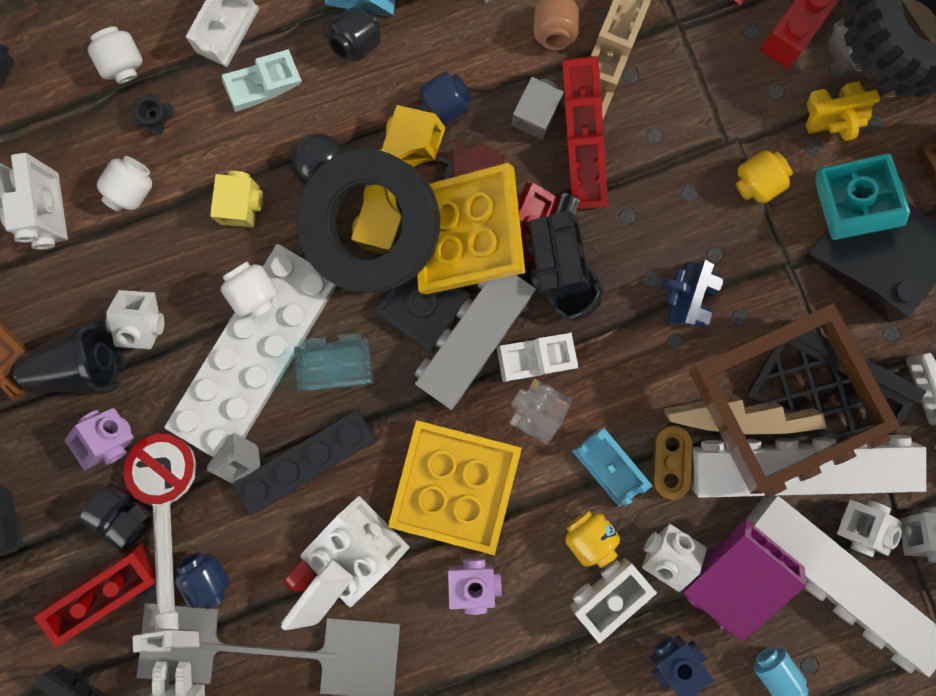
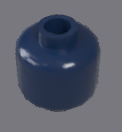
(445, 97)
(201, 580)

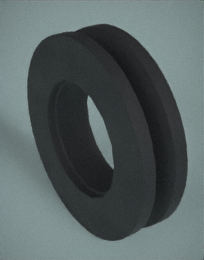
(321, 204)

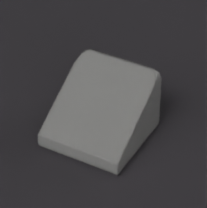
(235, 459)

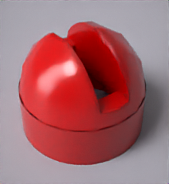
(299, 578)

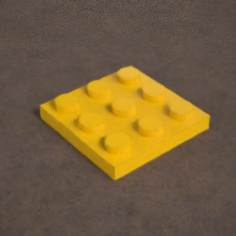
(477, 231)
(455, 487)

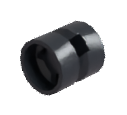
(116, 517)

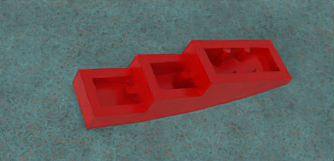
(585, 131)

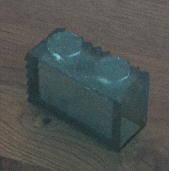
(333, 364)

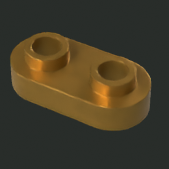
(672, 462)

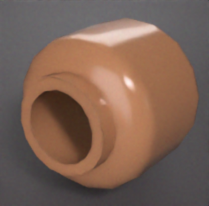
(556, 23)

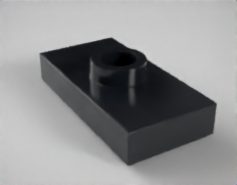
(63, 682)

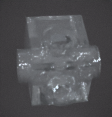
(539, 410)

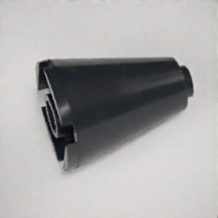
(73, 362)

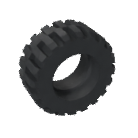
(890, 47)

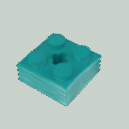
(881, 200)

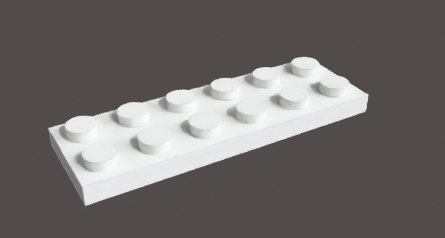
(251, 356)

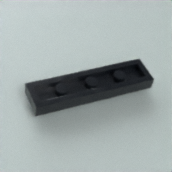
(304, 462)

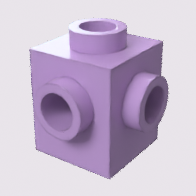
(99, 438)
(473, 600)

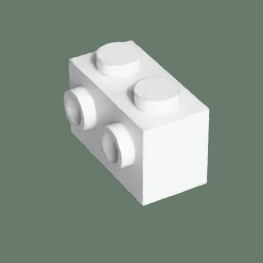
(611, 598)

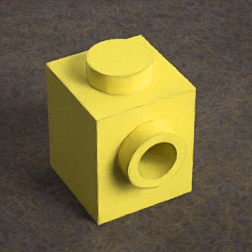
(236, 199)

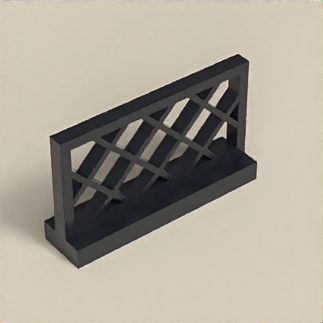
(820, 348)

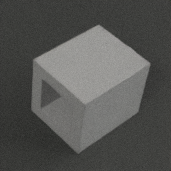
(537, 107)

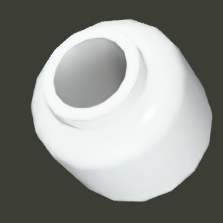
(115, 55)
(124, 184)
(248, 290)

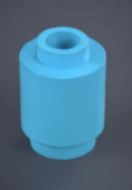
(780, 673)

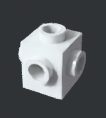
(134, 319)
(870, 528)
(673, 557)

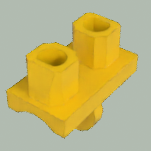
(842, 114)

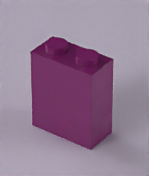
(745, 581)

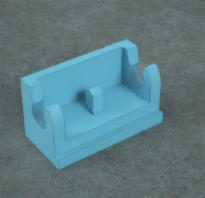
(611, 467)

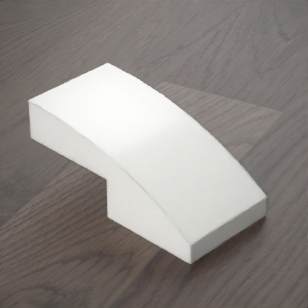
(537, 357)

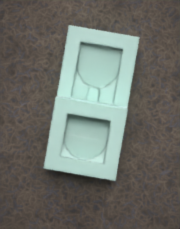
(263, 81)

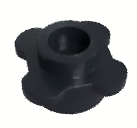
(149, 104)

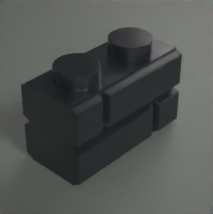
(557, 255)

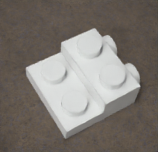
(36, 207)

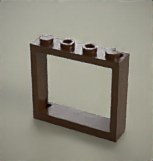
(808, 467)

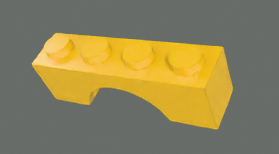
(414, 139)

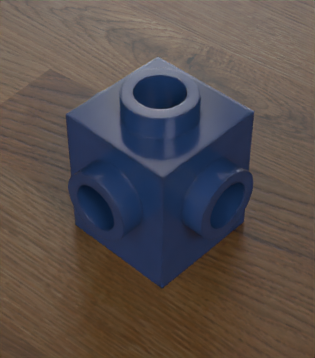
(680, 666)

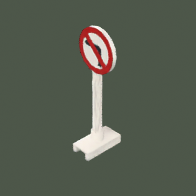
(159, 474)

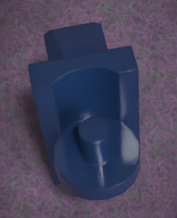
(687, 293)

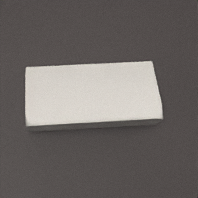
(318, 597)

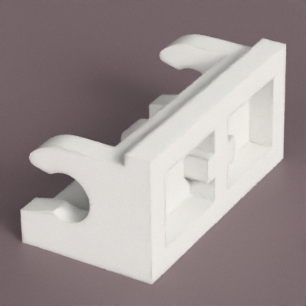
(221, 28)

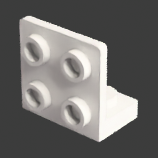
(360, 545)

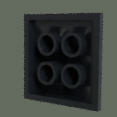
(886, 267)

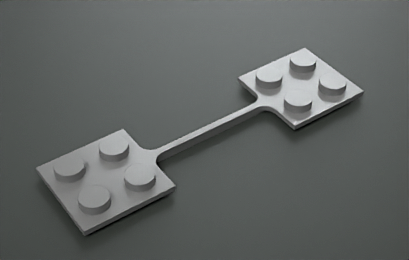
(355, 658)

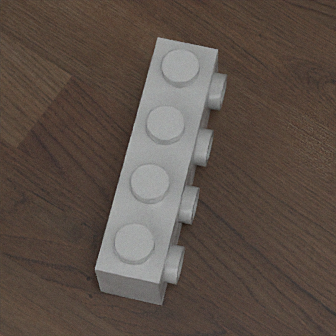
(473, 339)

